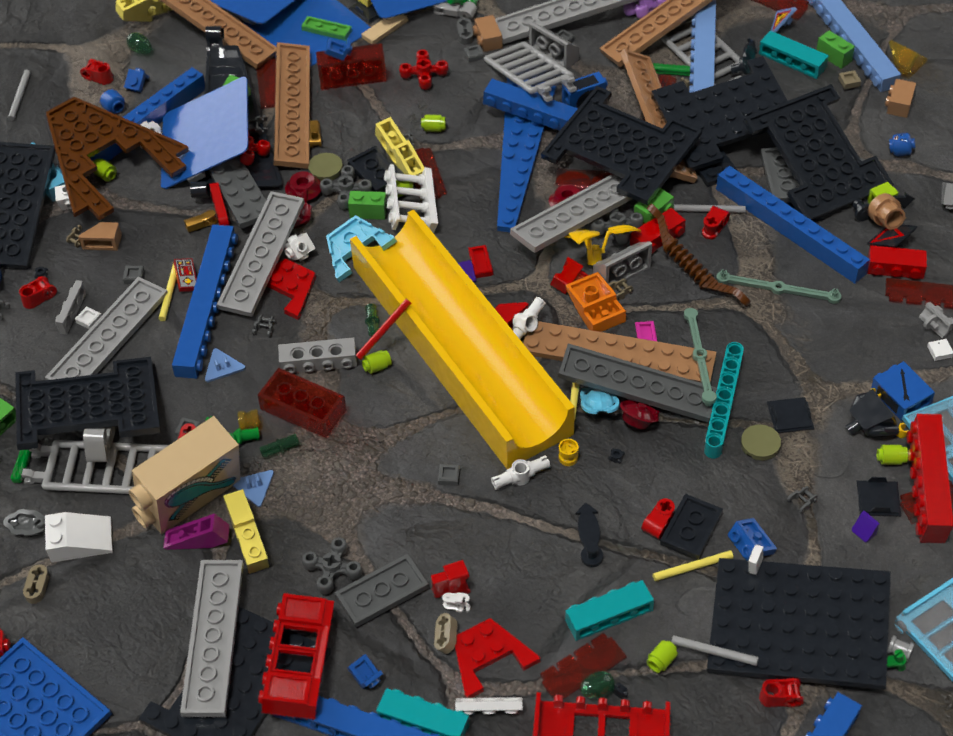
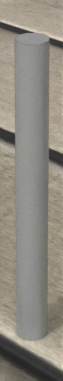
(19, 94)
(705, 208)
(718, 651)

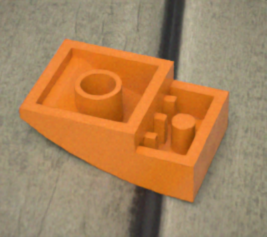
(596, 302)

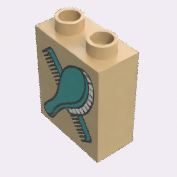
(185, 476)

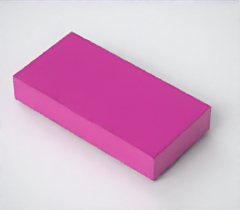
(646, 330)

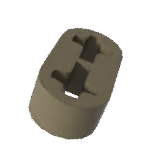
(31, 583)
(445, 633)

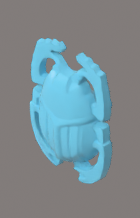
(598, 401)

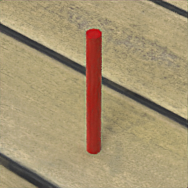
(383, 329)

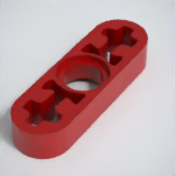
(219, 204)

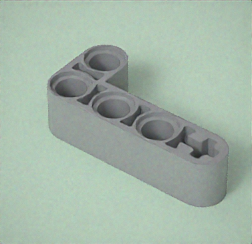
(98, 443)

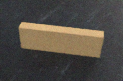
(383, 28)

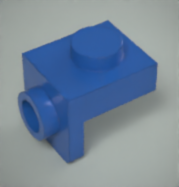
(338, 49)
(135, 79)
(365, 672)

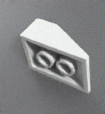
(77, 536)

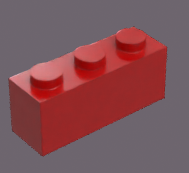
(651, 232)
(897, 262)

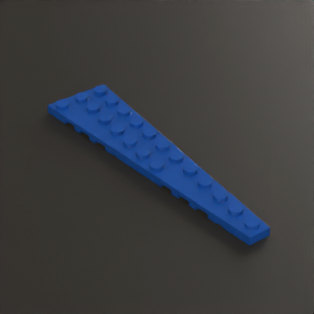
(519, 155)

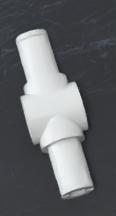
(527, 320)
(528, 468)

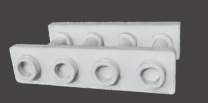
(426, 193)

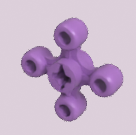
(642, 8)

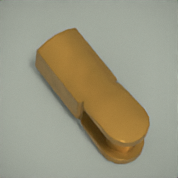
(315, 133)
(205, 219)

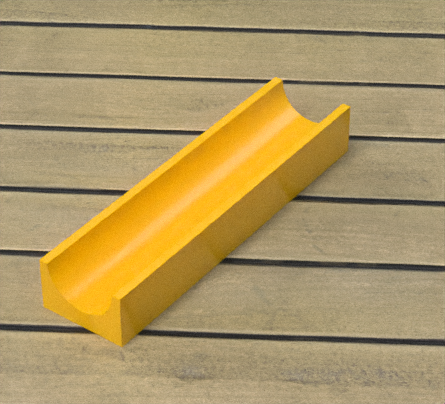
(466, 343)

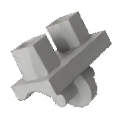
(936, 320)

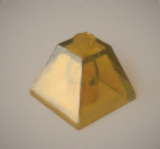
(906, 59)

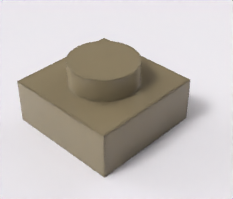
(849, 79)

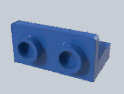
(747, 534)

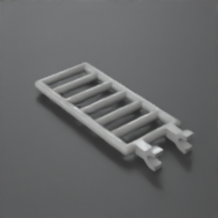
(729, 53)
(543, 89)
(66, 485)

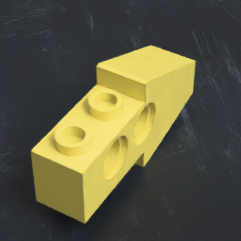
(140, 9)
(398, 148)
(246, 531)

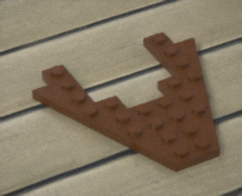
(85, 130)

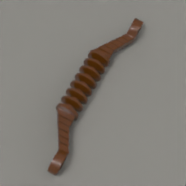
(676, 251)

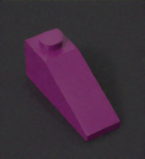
(200, 533)

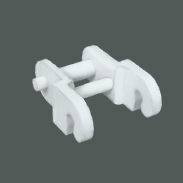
(454, 601)

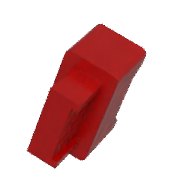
(571, 272)
(451, 579)

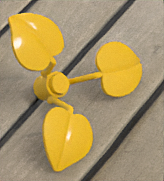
(594, 252)

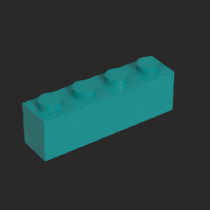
(793, 54)
(609, 610)
(422, 714)

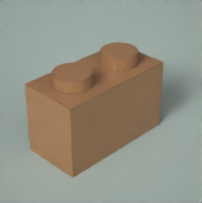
(487, 33)
(901, 98)

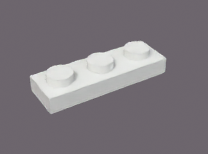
(489, 705)

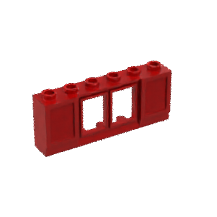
(293, 691)
(558, 716)

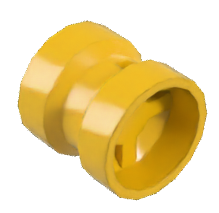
(568, 452)

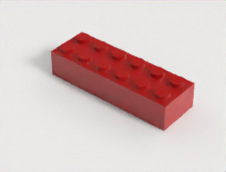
(930, 478)

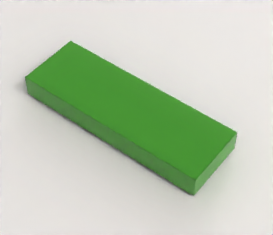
(326, 28)

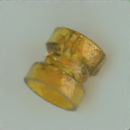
(248, 419)

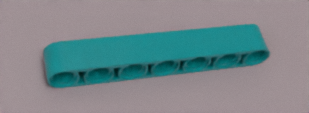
(725, 395)

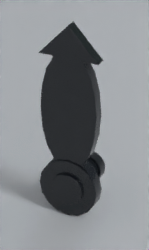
(748, 53)
(861, 212)
(589, 536)

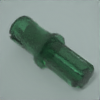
(371, 319)
(279, 445)

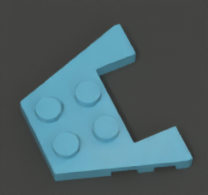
(340, 244)

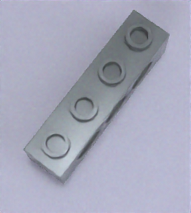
(317, 355)

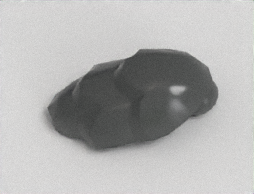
(25, 522)

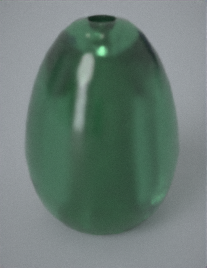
(138, 43)
(597, 685)

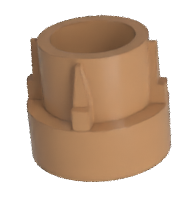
(886, 211)

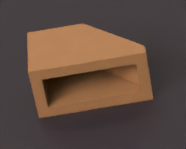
(101, 237)

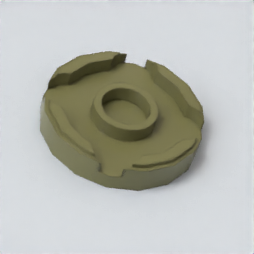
(325, 166)
(760, 442)

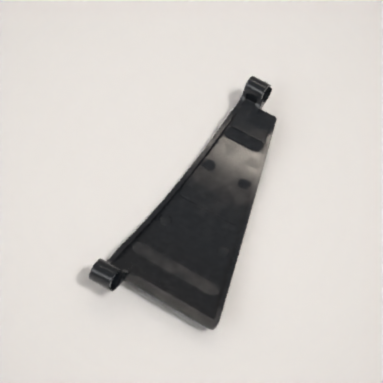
(220, 63)

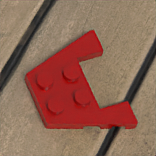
(294, 283)
(484, 646)

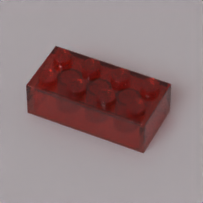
(361, 67)
(302, 402)

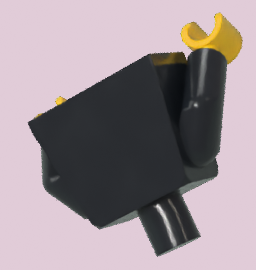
(873, 417)

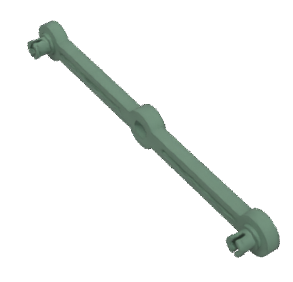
(832, 296)
(708, 396)

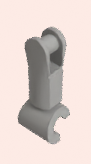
(467, 10)

